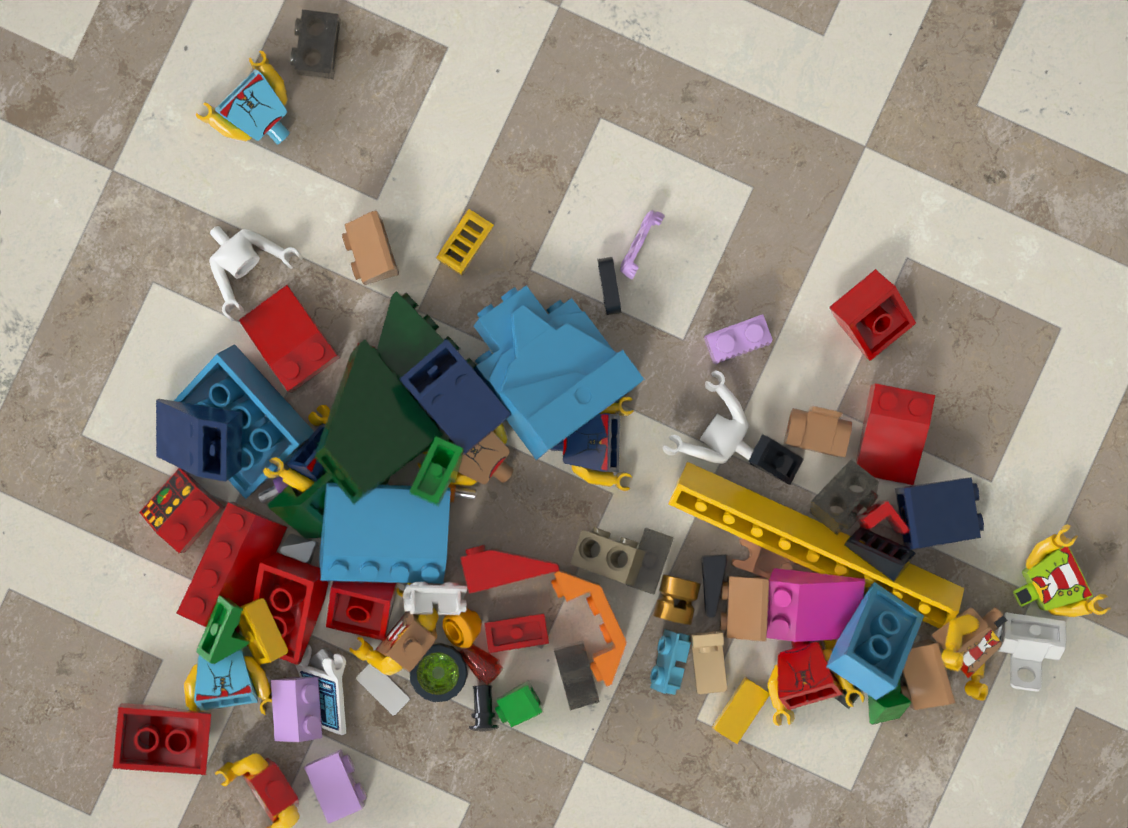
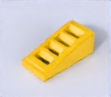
(450, 262)

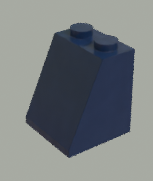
(939, 512)

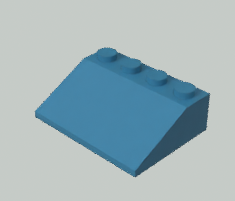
(268, 420)
(384, 537)

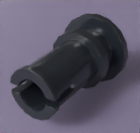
(483, 709)

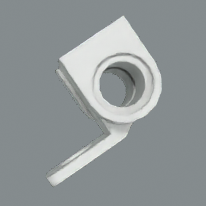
(1030, 641)

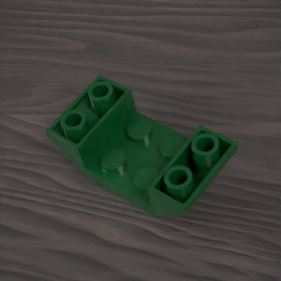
(305, 510)

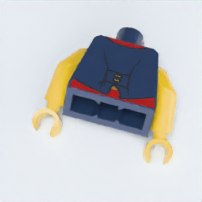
(595, 448)
(303, 466)

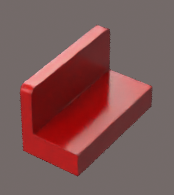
(880, 511)

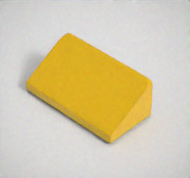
(262, 632)
(741, 710)

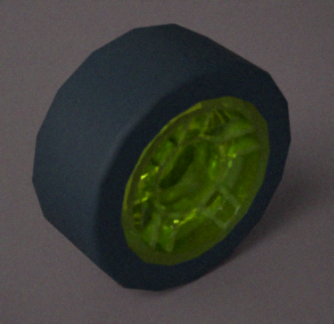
(445, 687)

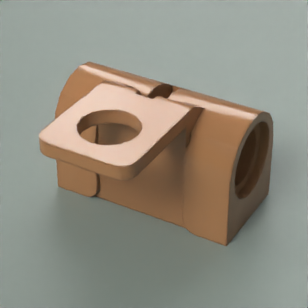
(818, 431)

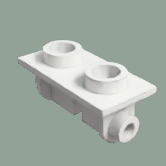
(420, 596)

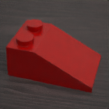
(289, 339)
(894, 432)
(496, 567)
(294, 599)
(161, 739)

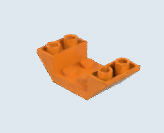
(608, 659)

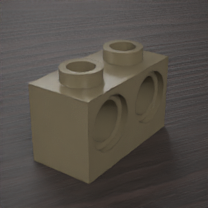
(607, 561)

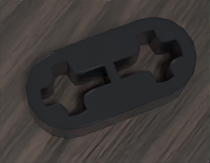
(609, 286)

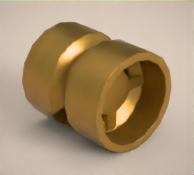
(678, 588)

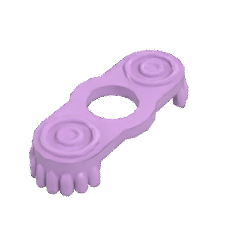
(628, 267)

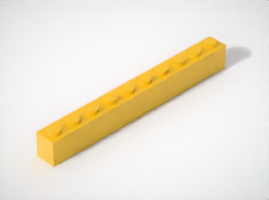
(806, 541)

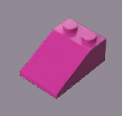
(810, 605)

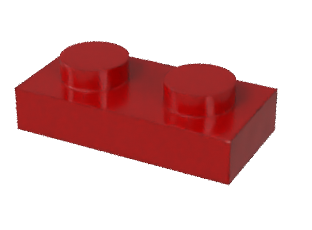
(516, 633)

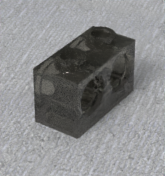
(324, 44)
(839, 494)
(576, 675)

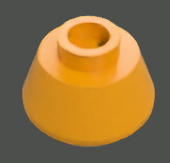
(462, 628)

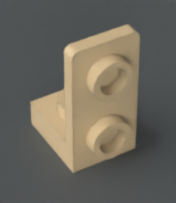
(709, 662)

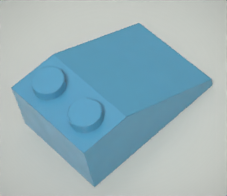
(876, 642)

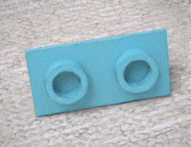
(671, 648)

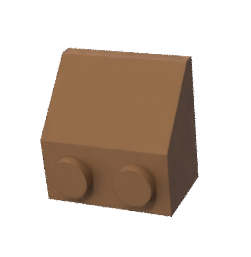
(370, 248)
(745, 607)
(926, 677)

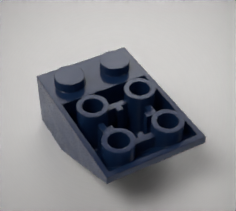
(455, 396)
(199, 439)

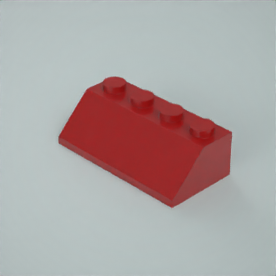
(231, 562)

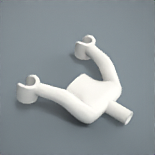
(239, 258)
(722, 435)

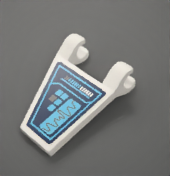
(330, 690)

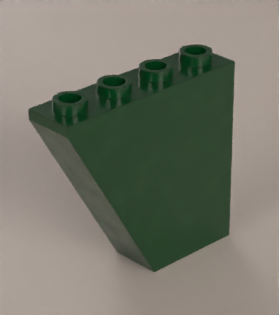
(408, 337)
(372, 426)

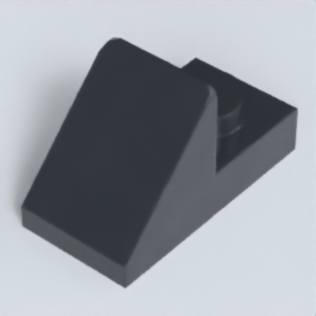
(775, 459)

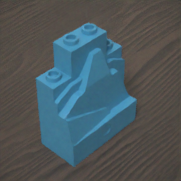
(549, 367)

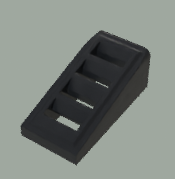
(880, 552)
(712, 574)

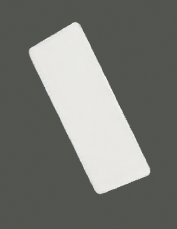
(382, 689)

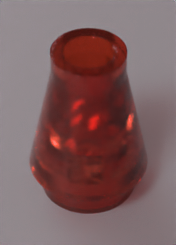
(482, 664)

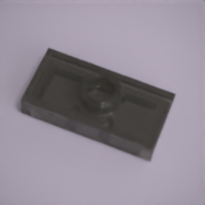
(657, 549)

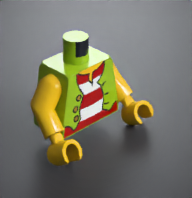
(1057, 580)

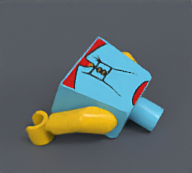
(252, 106)
(226, 684)

